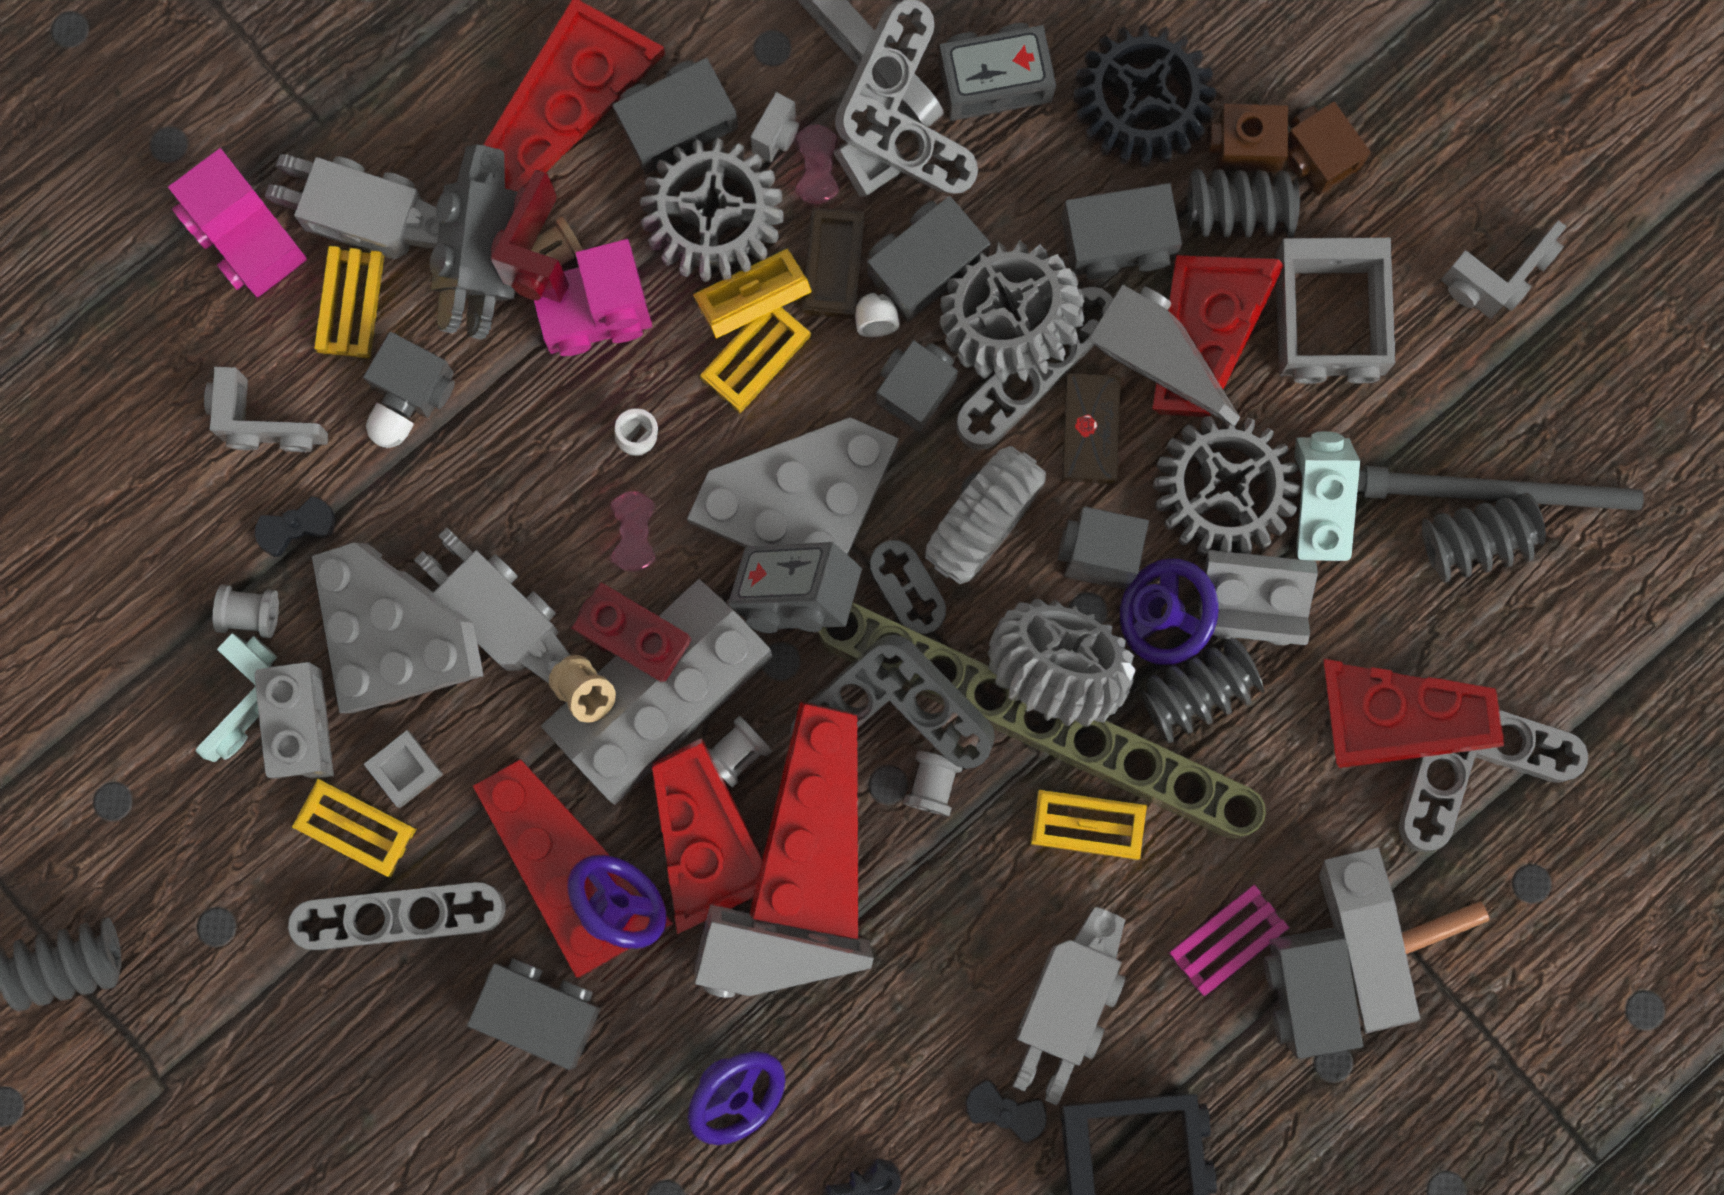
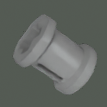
(245, 611)
(738, 751)
(932, 784)

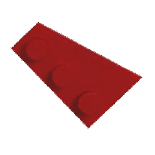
(1218, 307)
(1402, 717)
(703, 835)

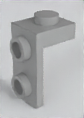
(1480, 287)
(226, 404)

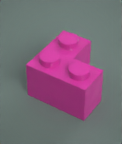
(227, 212)
(599, 304)

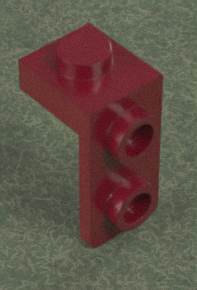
(511, 254)
(631, 632)

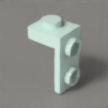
(1327, 496)
(229, 734)

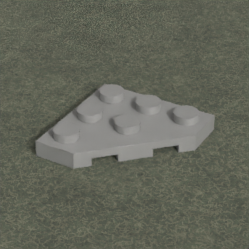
(799, 489)
(388, 631)

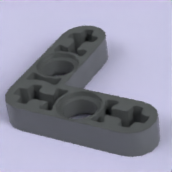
(887, 686)

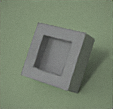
(775, 128)
(863, 169)
(403, 769)

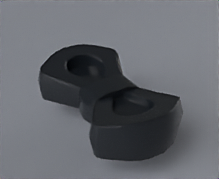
(312, 518)
(987, 1105)
(879, 1179)

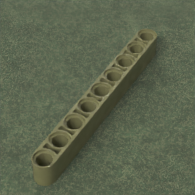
(1060, 739)

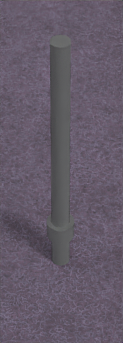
(1378, 482)

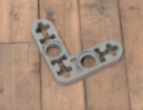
(883, 105)
(1542, 767)

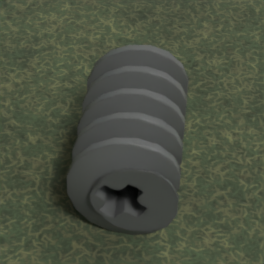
(1243, 202)
(1484, 534)
(1201, 688)
(61, 968)

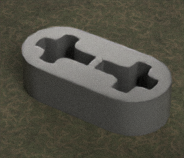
(919, 582)

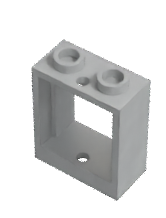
(1337, 256)

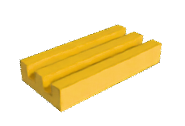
(354, 259)
(752, 293)
(726, 389)
(1135, 831)
(395, 849)

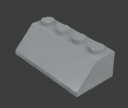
(658, 716)

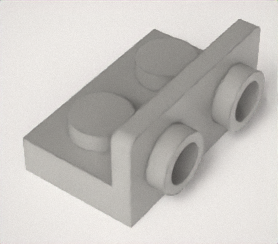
(1262, 596)
(293, 721)

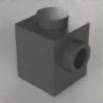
(409, 377)
(916, 383)

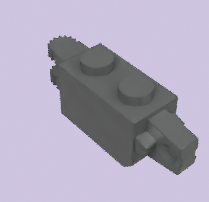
(469, 220)

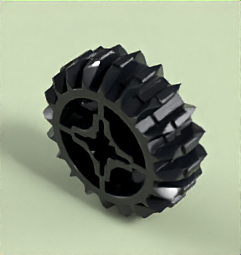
(1129, 81)

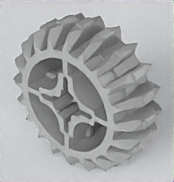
(691, 209)
(993, 336)
(1213, 465)
(985, 514)
(1061, 662)

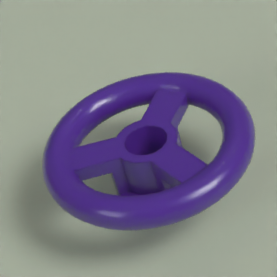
(1145, 604)
(612, 905)
(728, 1089)

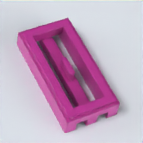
(1264, 911)

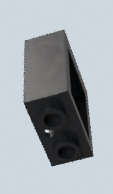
(1194, 1123)

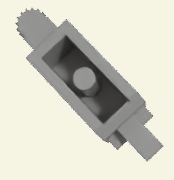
(357, 206)
(506, 624)
(1069, 1000)

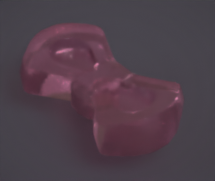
(817, 146)
(633, 550)

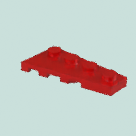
(569, 89)
(813, 837)
(545, 847)

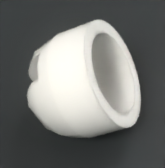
(876, 316)
(628, 426)
(387, 427)

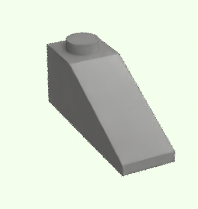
(1156, 345)
(1368, 919)
(765, 956)

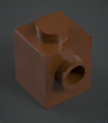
(1250, 137)
(1324, 147)

